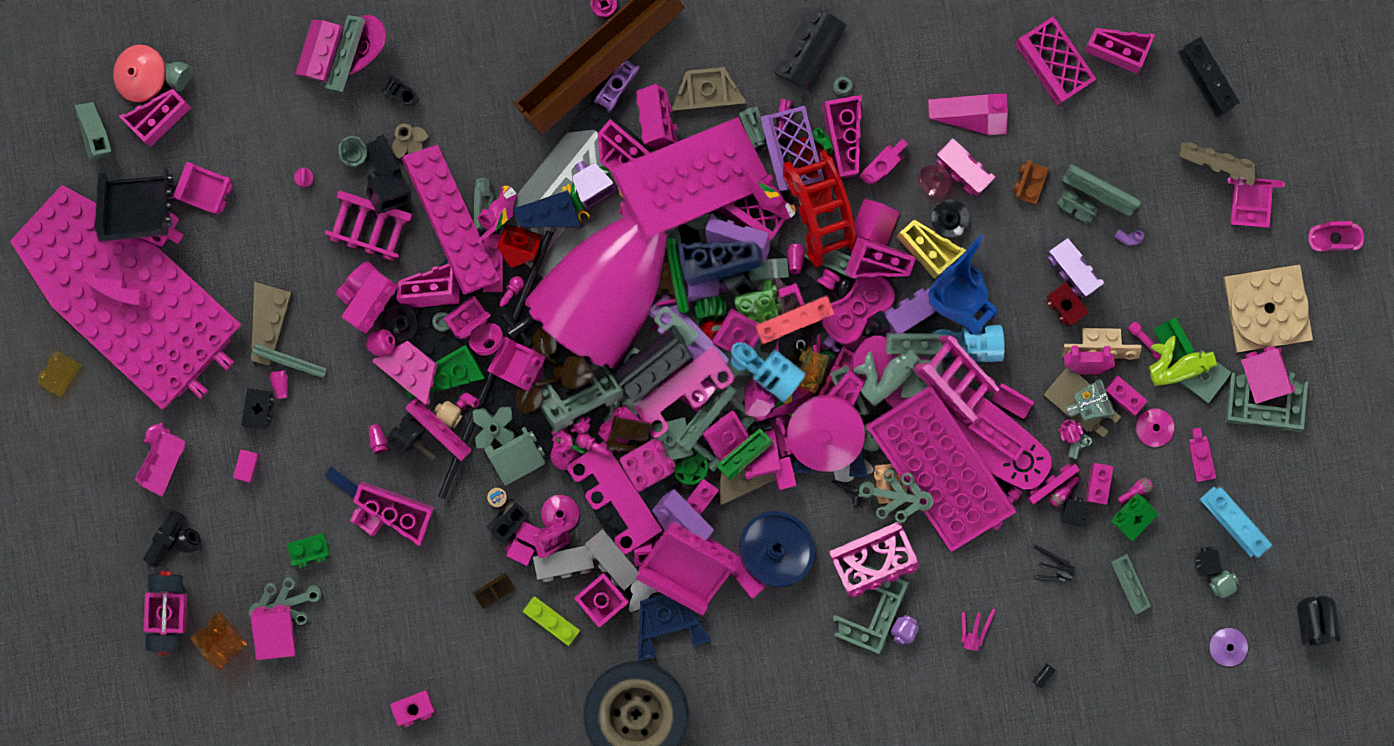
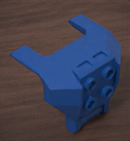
(962, 292)

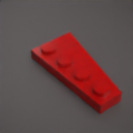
(822, 196)

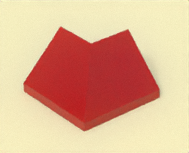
(518, 245)

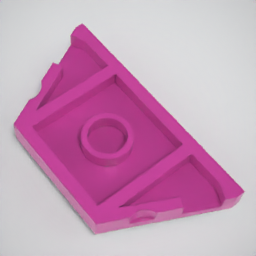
(410, 369)

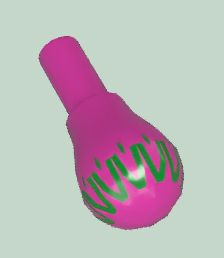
(1141, 487)
(1060, 495)

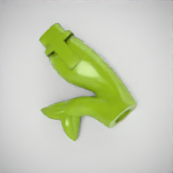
(1183, 369)

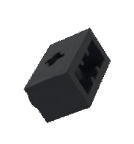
(253, 399)
(507, 520)

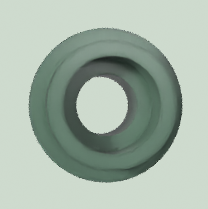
(845, 80)

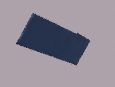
(341, 481)

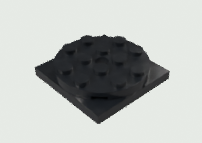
(608, 514)

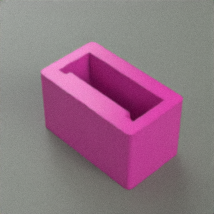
(246, 466)
(785, 477)

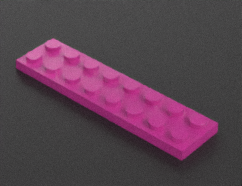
(450, 219)

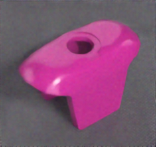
(1351, 236)

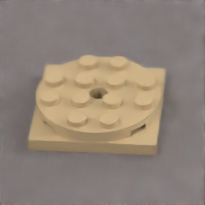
(1250, 322)

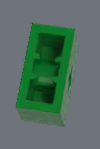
(1134, 517)

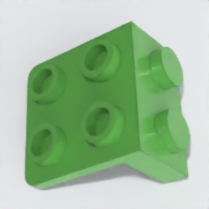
(761, 304)

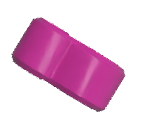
(354, 282)

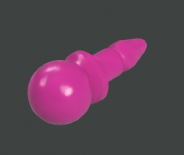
(516, 284)
(585, 441)

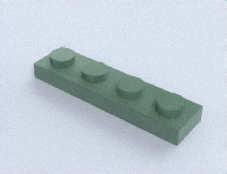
(345, 53)

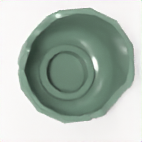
(352, 151)

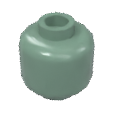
(1224, 584)

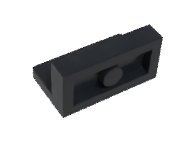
(382, 156)

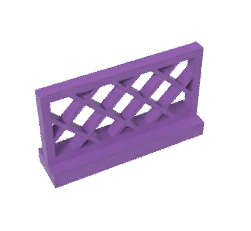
(774, 147)

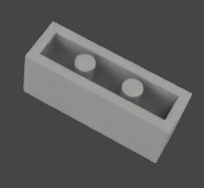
(612, 560)
(563, 563)

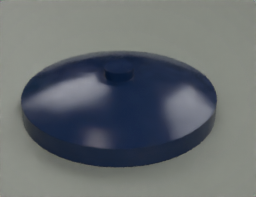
(776, 549)

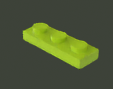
(551, 620)

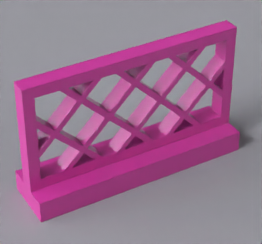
(1040, 66)
(744, 219)

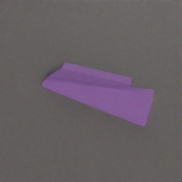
(701, 342)

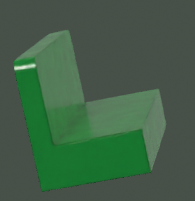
(1170, 329)

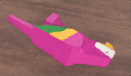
(768, 195)
(498, 212)
(781, 408)

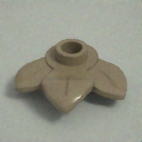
(409, 143)

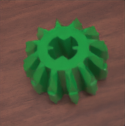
(711, 308)

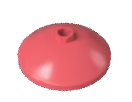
(147, 75)

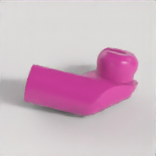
(466, 400)

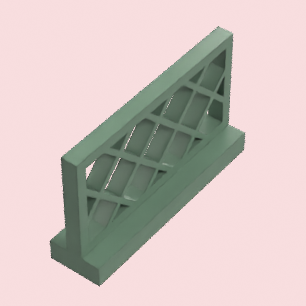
(1100, 190)

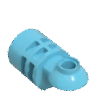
(981, 347)
(774, 373)

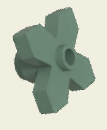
(485, 420)

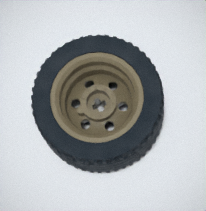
(639, 680)

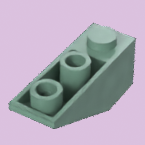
(92, 131)

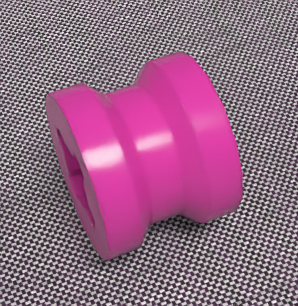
(828, 280)

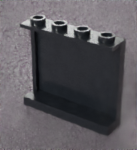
(133, 207)

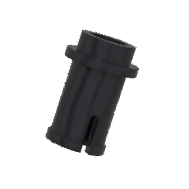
(1043, 676)

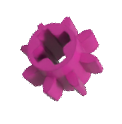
(1071, 431)

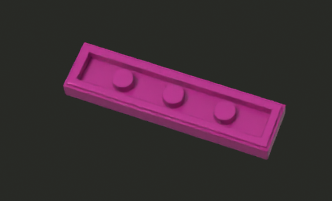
(438, 429)

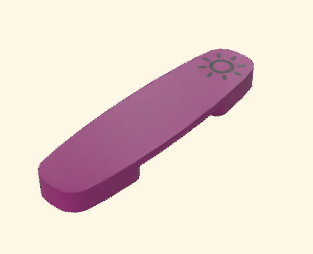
(1023, 473)

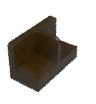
(494, 590)

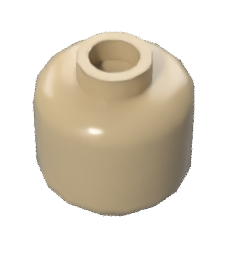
(448, 414)

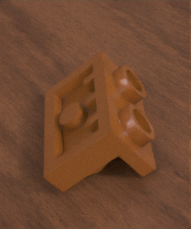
(1030, 183)

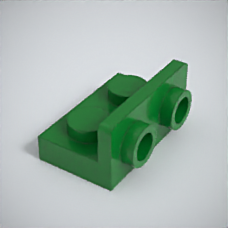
(308, 549)

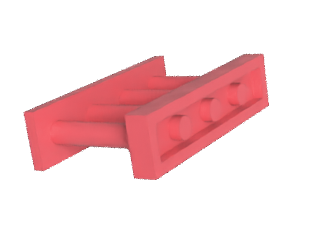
(794, 320)

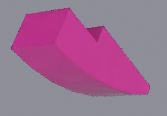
(116, 290)

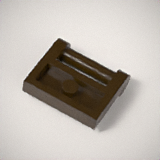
(627, 429)

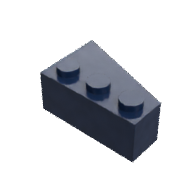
(549, 212)

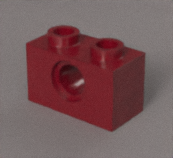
(1076, 310)

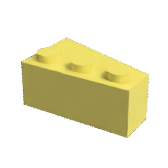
(929, 248)

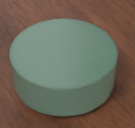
(439, 323)

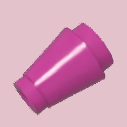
(795, 258)
(279, 382)
(377, 439)

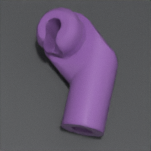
(1130, 239)

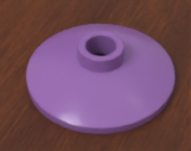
(1219, 644)

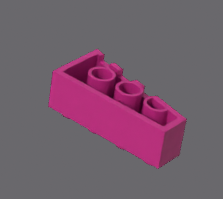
(843, 128)
(400, 512)

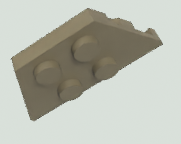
(706, 90)
(740, 485)

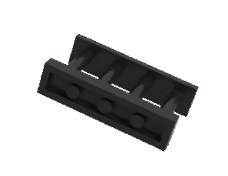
(1208, 77)

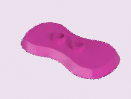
(852, 311)

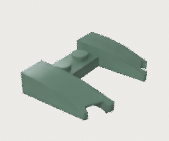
(1241, 412)
(560, 413)
(876, 635)

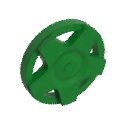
(690, 468)

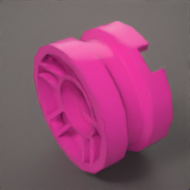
(605, 12)

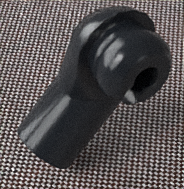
(843, 288)

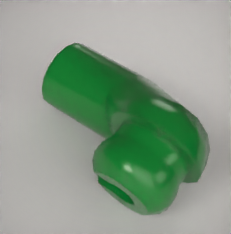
(823, 139)

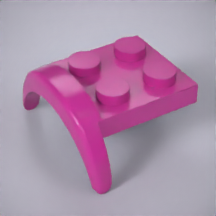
(1252, 203)

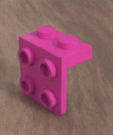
(647, 464)

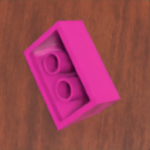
(319, 50)
(369, 301)

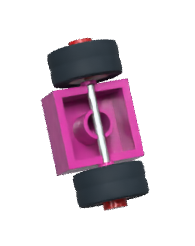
(165, 612)

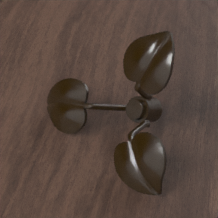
(572, 373)

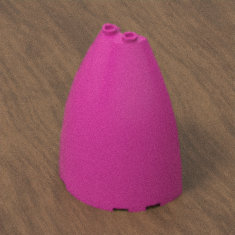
(601, 292)

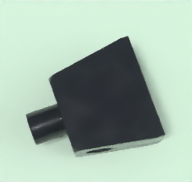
(387, 192)

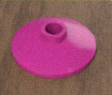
(1145, 430)
(563, 503)

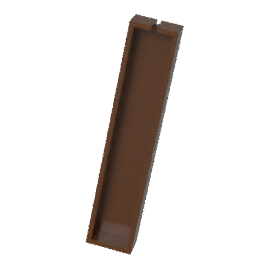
(594, 60)

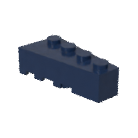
(717, 260)

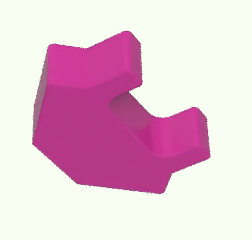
(1089, 362)

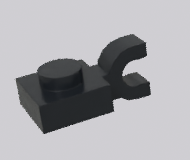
(877, 323)

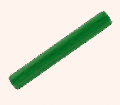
(676, 275)

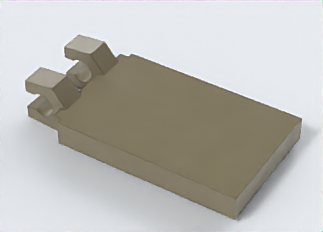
(1062, 394)

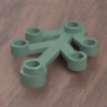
(899, 495)
(289, 601)

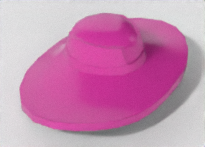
(370, 43)

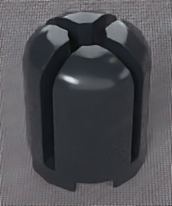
(1318, 620)

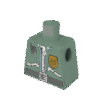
(1091, 403)

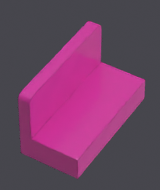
(790, 290)
(1012, 401)

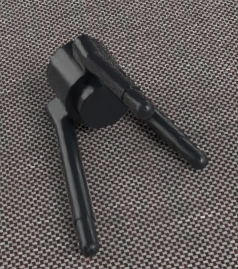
(1064, 570)

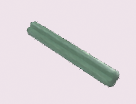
(289, 360)

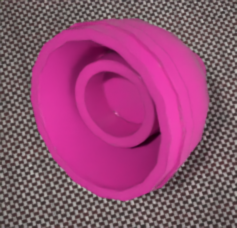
(562, 460)

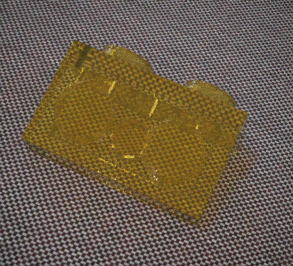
(813, 366)
(58, 373)

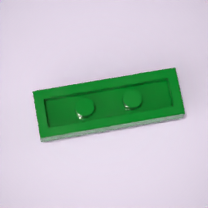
(744, 454)

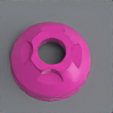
(483, 335)

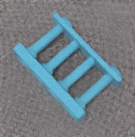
(1235, 522)

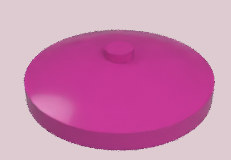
(826, 433)

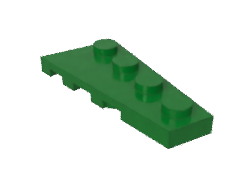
(455, 370)

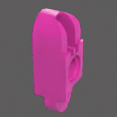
(883, 163)

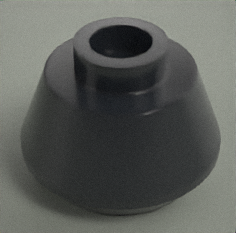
(188, 540)

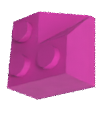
(601, 600)

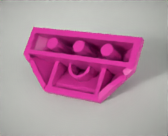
(617, 146)

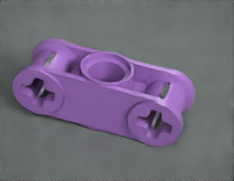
(608, 95)

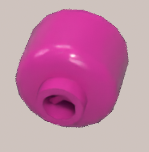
(380, 342)

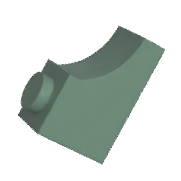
(772, 269)

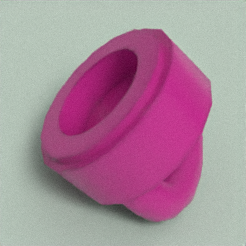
(303, 177)

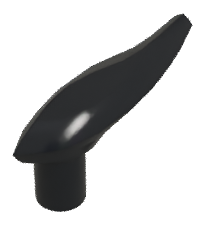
(851, 490)

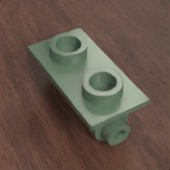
(753, 126)
(1084, 209)

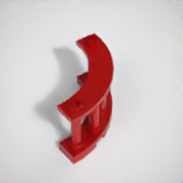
(808, 213)

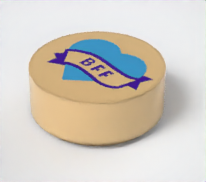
(497, 497)

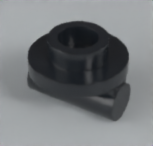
(764, 425)

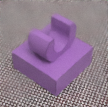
(828, 343)

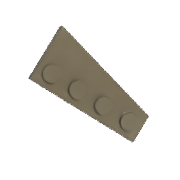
(1218, 162)

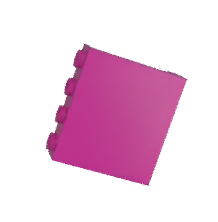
(686, 568)

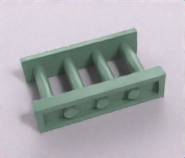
(705, 416)

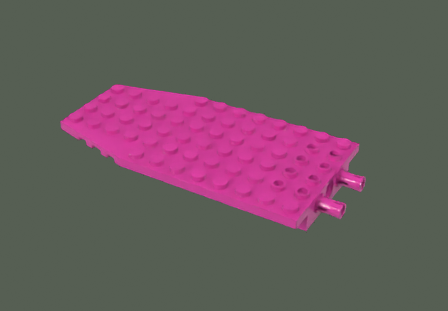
(154, 345)

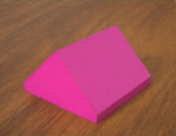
(875, 222)

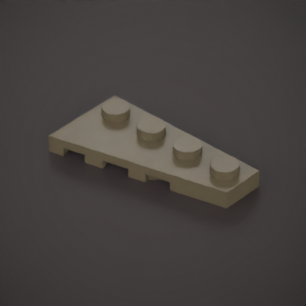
(268, 317)

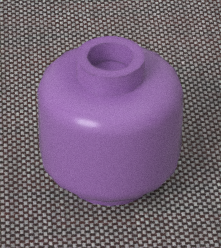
(904, 630)

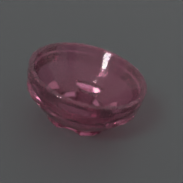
(931, 184)

